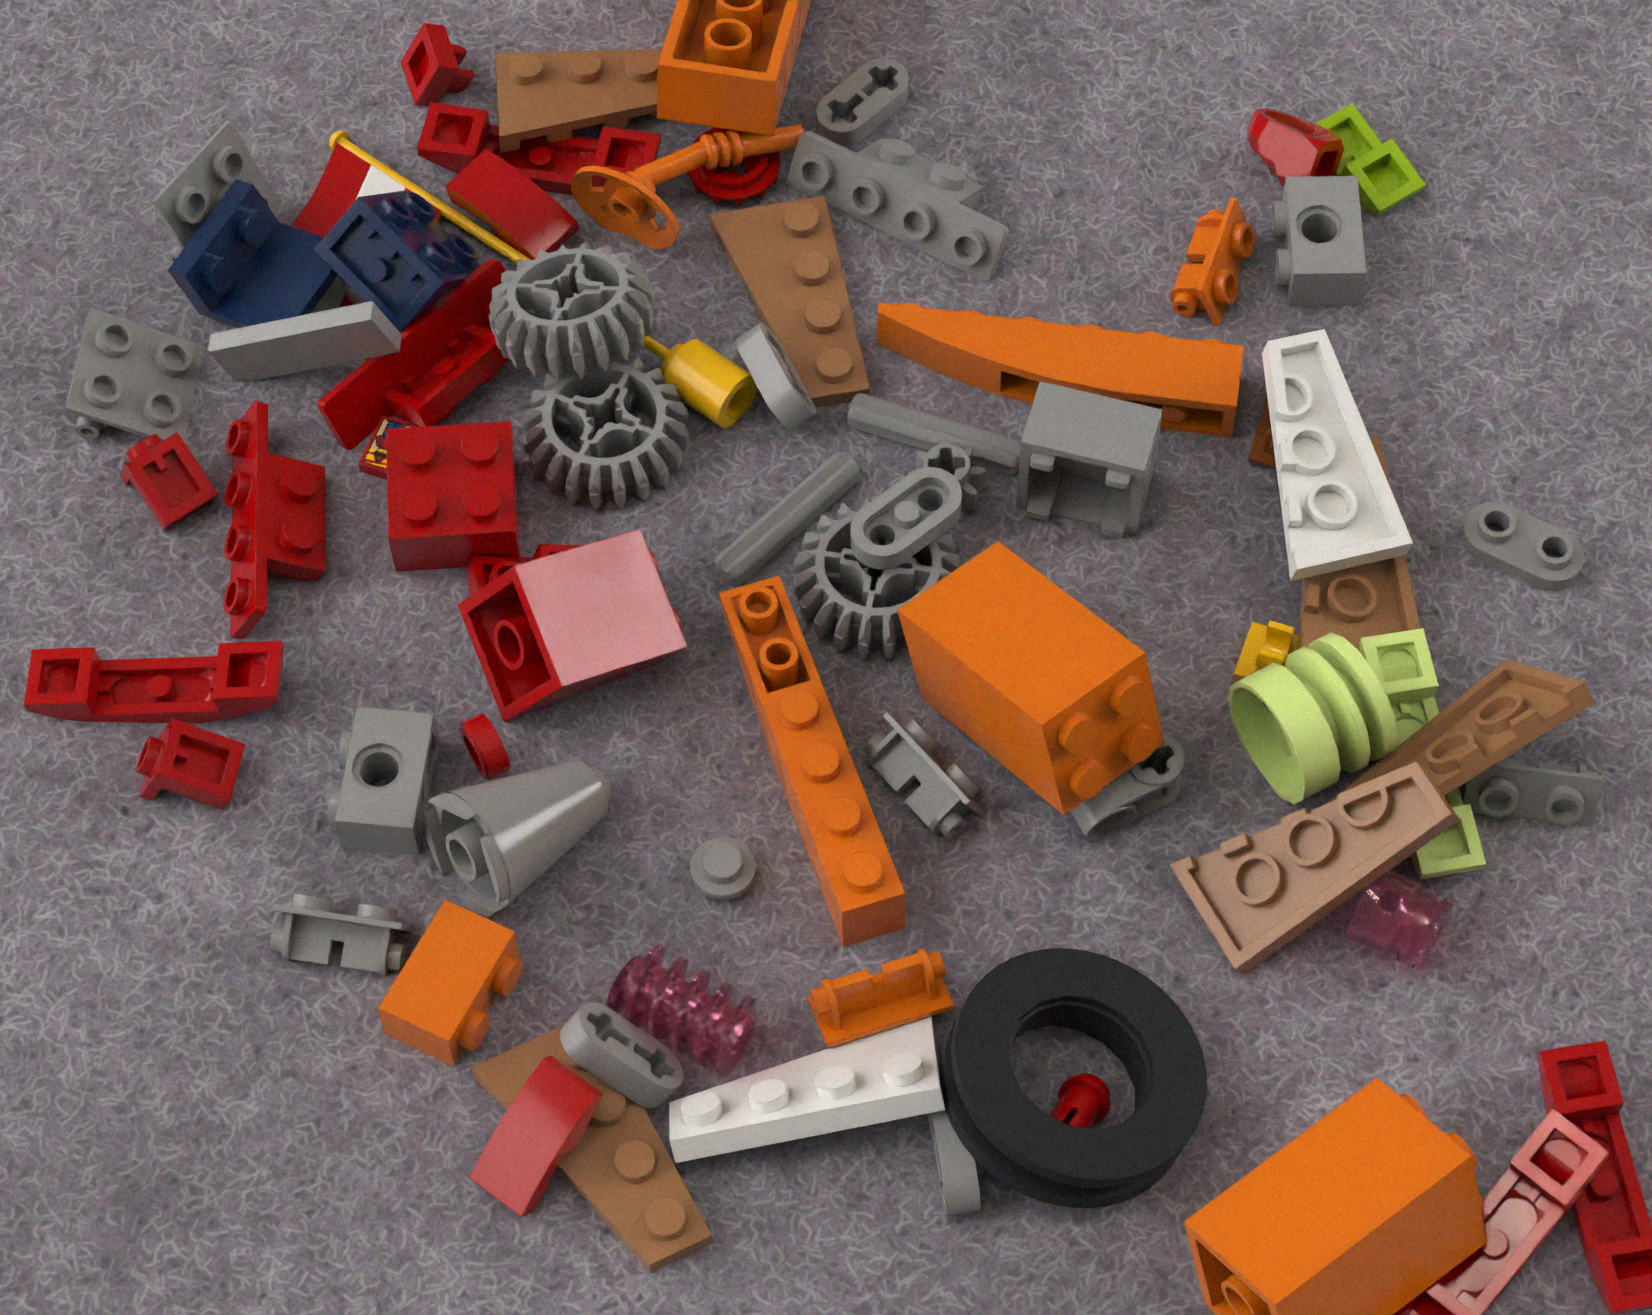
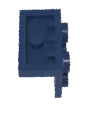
(396, 254)
(250, 265)

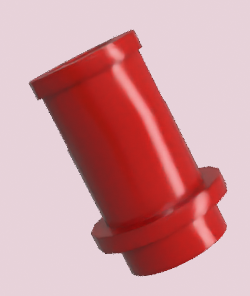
(1082, 1101)

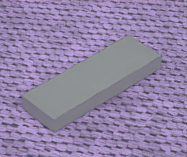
(305, 342)

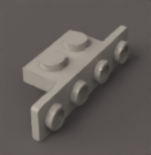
(904, 197)

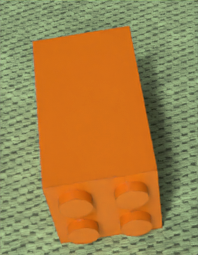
(1032, 677)
(1342, 1216)

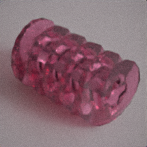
(684, 1009)

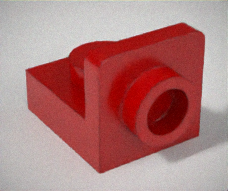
(167, 478)
(190, 764)

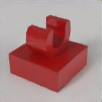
(433, 65)

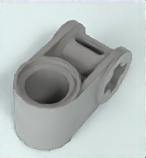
(1134, 792)

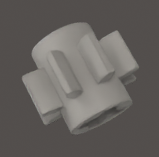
(958, 463)

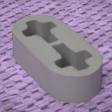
(857, 96)
(775, 376)
(621, 1055)
(954, 1168)

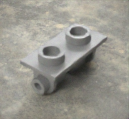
(943, 792)
(1540, 794)
(313, 928)

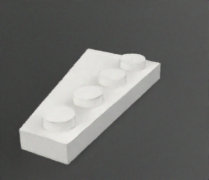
(1328, 474)
(818, 1094)

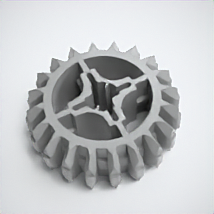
(572, 311)
(615, 447)
(830, 563)

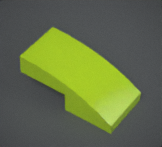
(1381, 169)

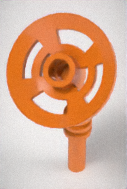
(633, 195)

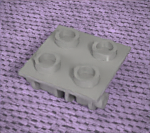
(204, 181)
(132, 378)

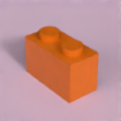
(451, 984)

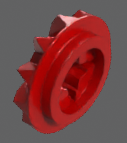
(759, 174)

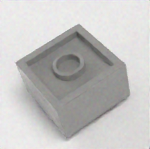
(1088, 459)

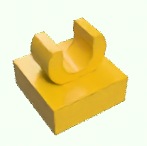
(1265, 646)

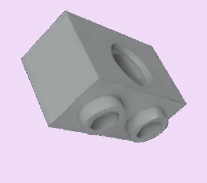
(1321, 241)
(380, 746)

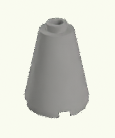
(513, 829)

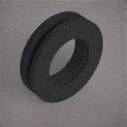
(1037, 1151)

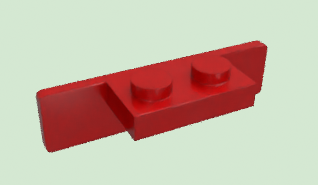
(438, 365)
(274, 519)

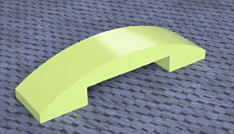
(1410, 682)

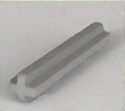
(927, 430)
(787, 518)

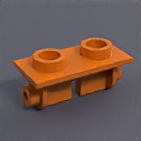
(1221, 244)
(871, 1004)

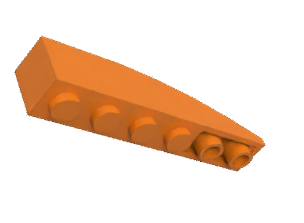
(1008, 356)
(814, 764)

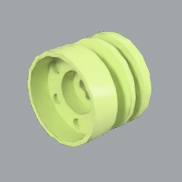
(1313, 717)

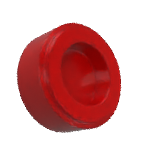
(484, 746)

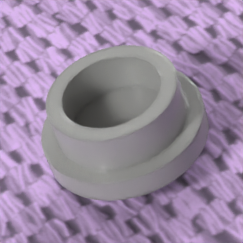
(722, 868)

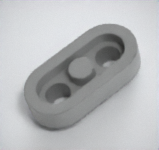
(900, 518)
(1522, 546)

